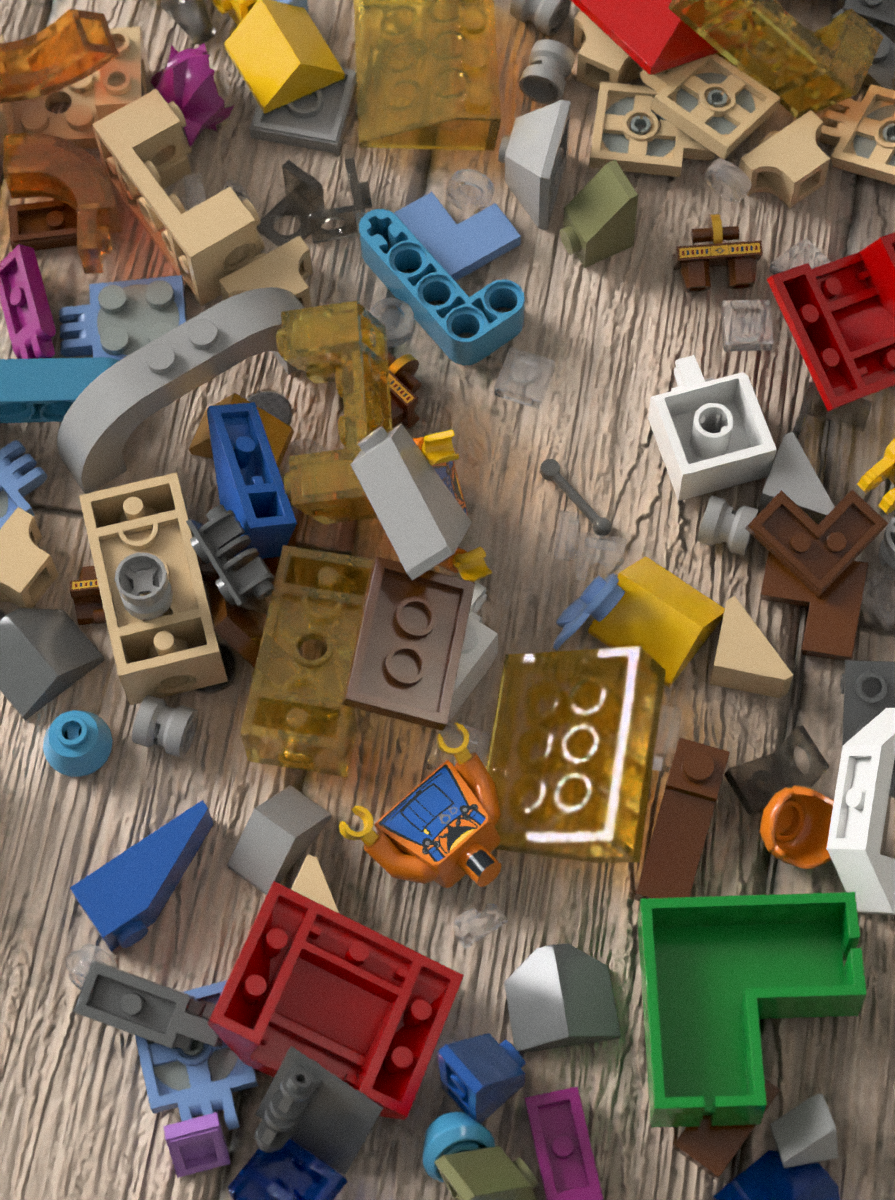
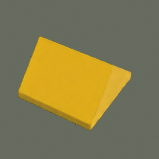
(281, 54)
(660, 616)

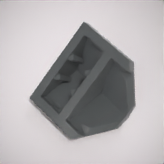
(41, 657)
(560, 1000)

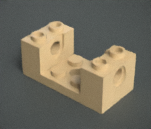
(90, 99)
(146, 153)
(180, 646)

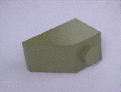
(601, 217)
(486, 1175)

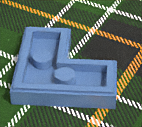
(459, 246)

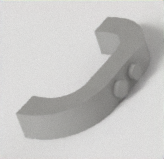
(162, 372)

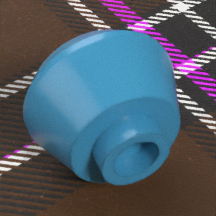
(76, 753)
(452, 1134)

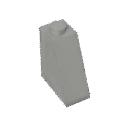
(409, 500)

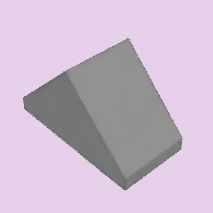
(797, 479)
(276, 837)

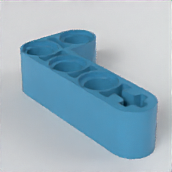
(433, 283)
(45, 387)

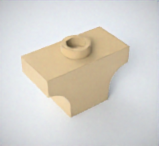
(600, 56)
(788, 161)
(281, 268)
(24, 567)

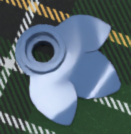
(595, 600)

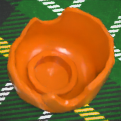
(798, 826)

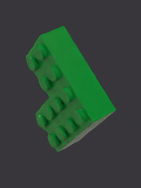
(721, 968)

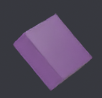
(197, 1144)

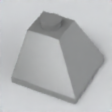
(537, 158)

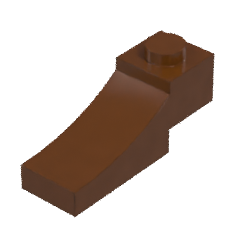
(682, 821)

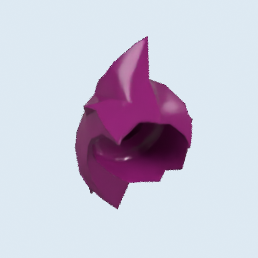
(192, 87)

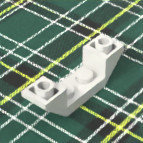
(861, 814)

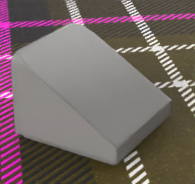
(806, 1133)

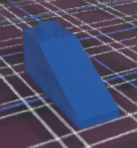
(250, 477)
(137, 884)
(480, 1074)

